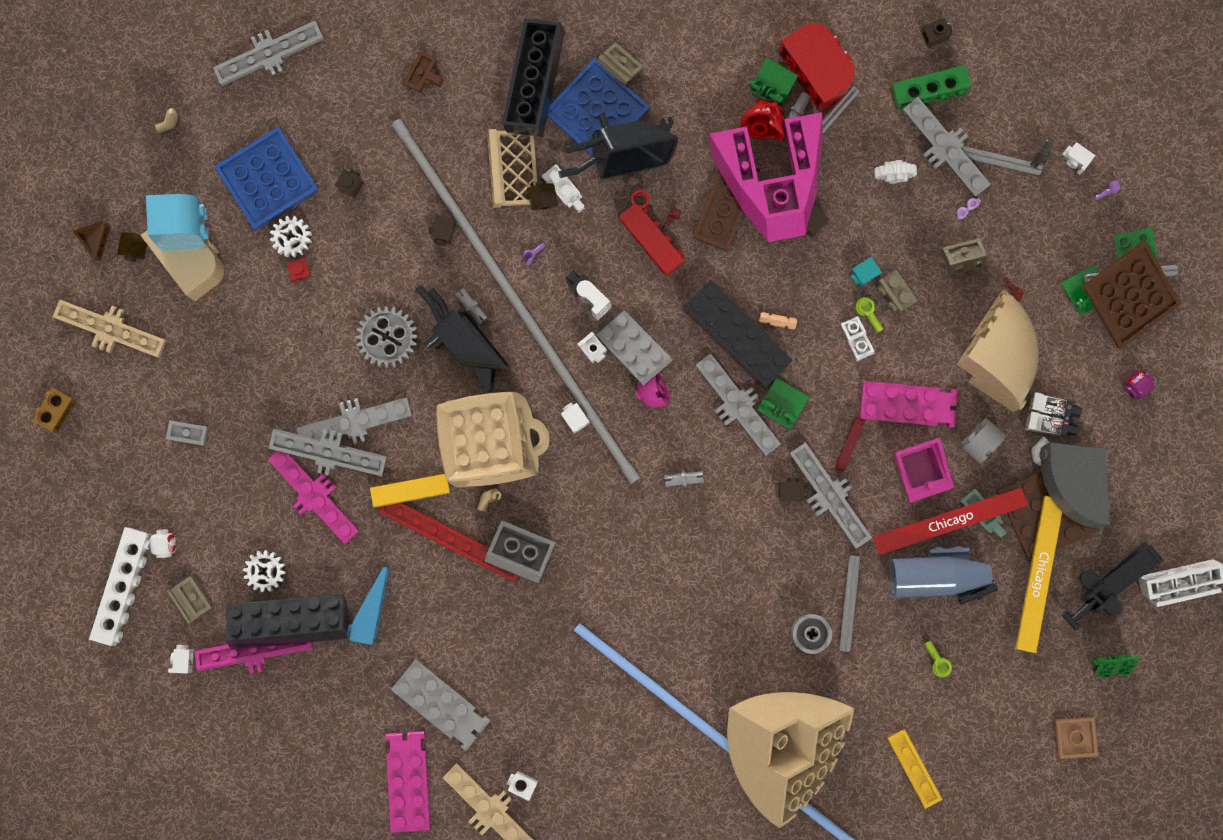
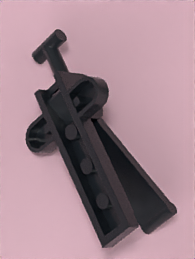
(1102, 591)

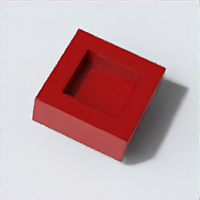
(298, 269)

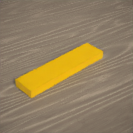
(409, 490)
(914, 768)

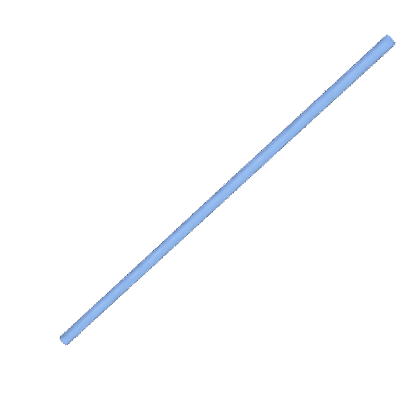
(691, 716)

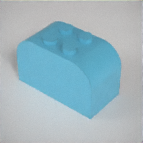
(176, 221)

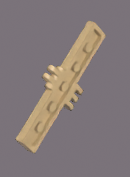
(109, 329)
(490, 810)

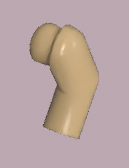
(169, 122)
(488, 497)

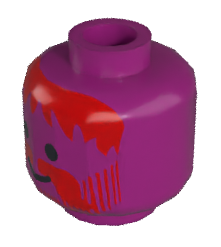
(1139, 384)

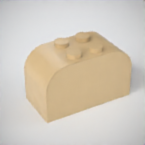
(192, 269)

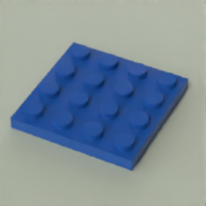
(589, 95)
(266, 178)

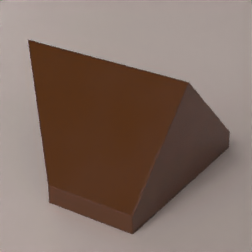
(94, 238)

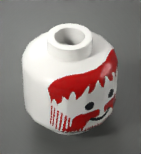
(163, 543)

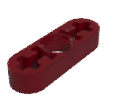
(848, 448)

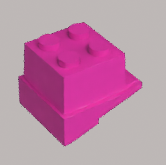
(923, 470)

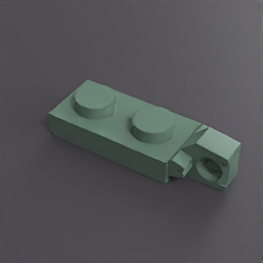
(989, 525)

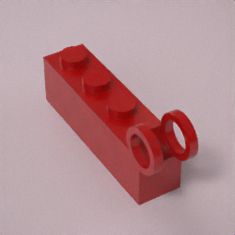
(649, 236)

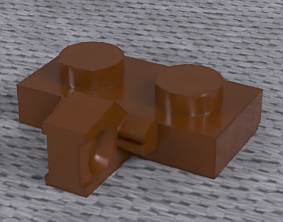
(423, 73)

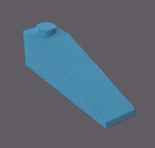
(367, 619)

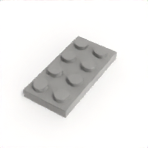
(634, 347)

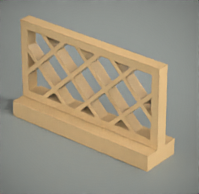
(497, 172)

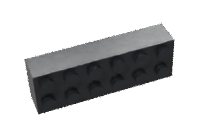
(533, 77)
(737, 334)
(286, 621)

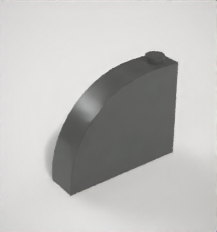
(1077, 482)

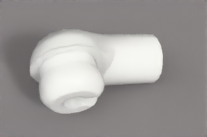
(1036, 450)

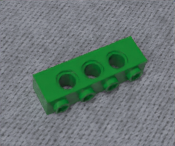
(957, 76)

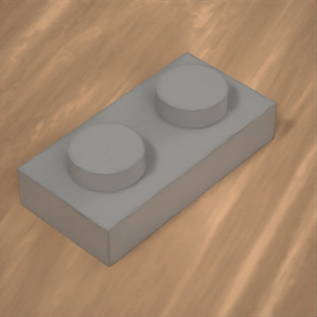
(187, 433)

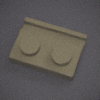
(619, 63)
(190, 599)

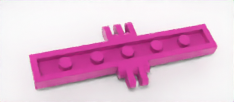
(314, 495)
(224, 656)

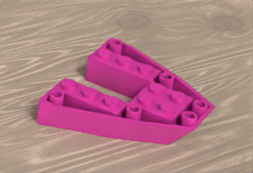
(778, 205)

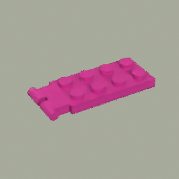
(908, 404)
(407, 783)

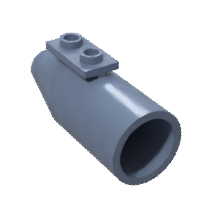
(940, 574)

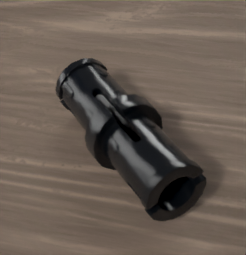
(965, 597)

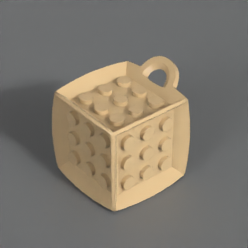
(489, 439)

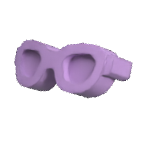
(971, 204)

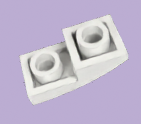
(857, 338)

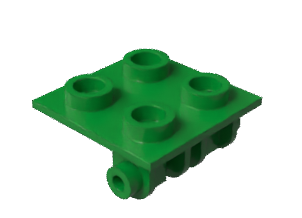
(773, 82)
(1127, 241)
(1076, 293)
(783, 403)
(1120, 664)

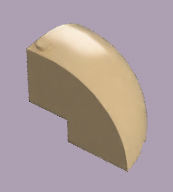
(1003, 353)
(785, 748)

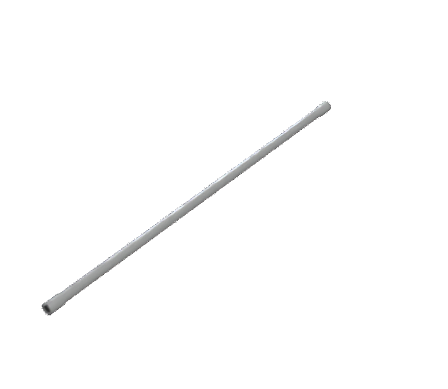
(626, 467)

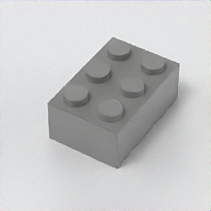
(519, 551)

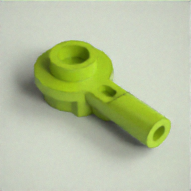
(866, 307)
(941, 666)

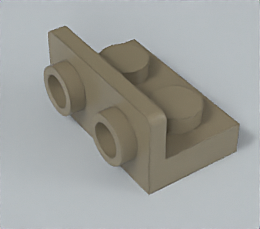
(965, 256)
(896, 291)

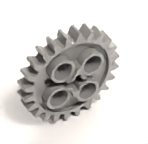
(378, 351)

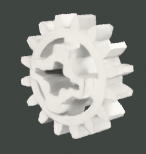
(895, 171)
(292, 228)
(271, 565)

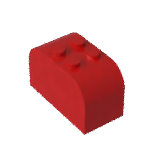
(819, 63)

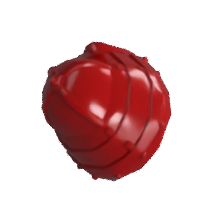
(764, 120)

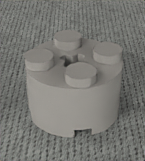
(983, 440)
(816, 643)

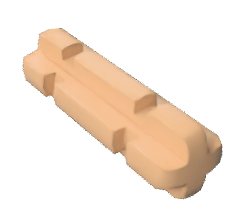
(778, 320)

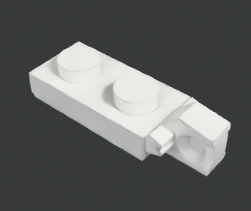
(564, 188)

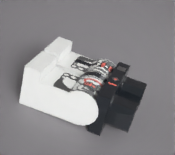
(588, 294)
(1058, 416)

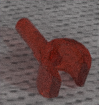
(674, 214)
(1017, 292)

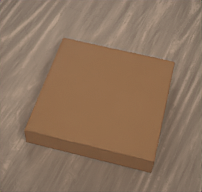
(1076, 737)

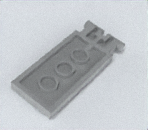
(440, 704)

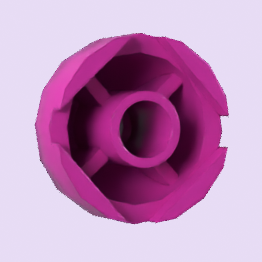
(653, 392)

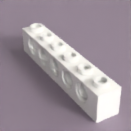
(106, 611)

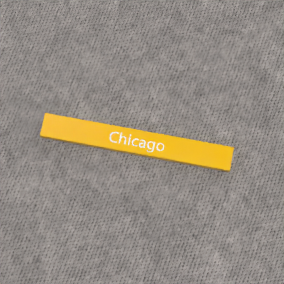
(1039, 576)

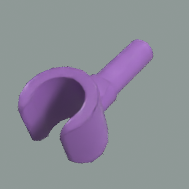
(1113, 188)
(531, 254)

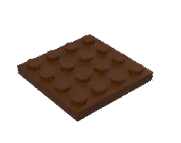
(1131, 294)
(1026, 519)

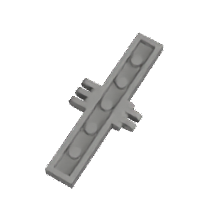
(268, 53)
(946, 146)
(737, 405)
(355, 421)
(327, 452)
(830, 495)

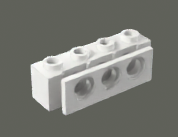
(1182, 583)

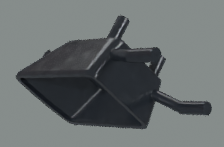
(626, 148)
(463, 340)

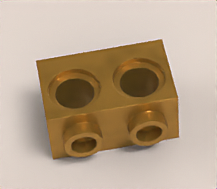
(58, 413)

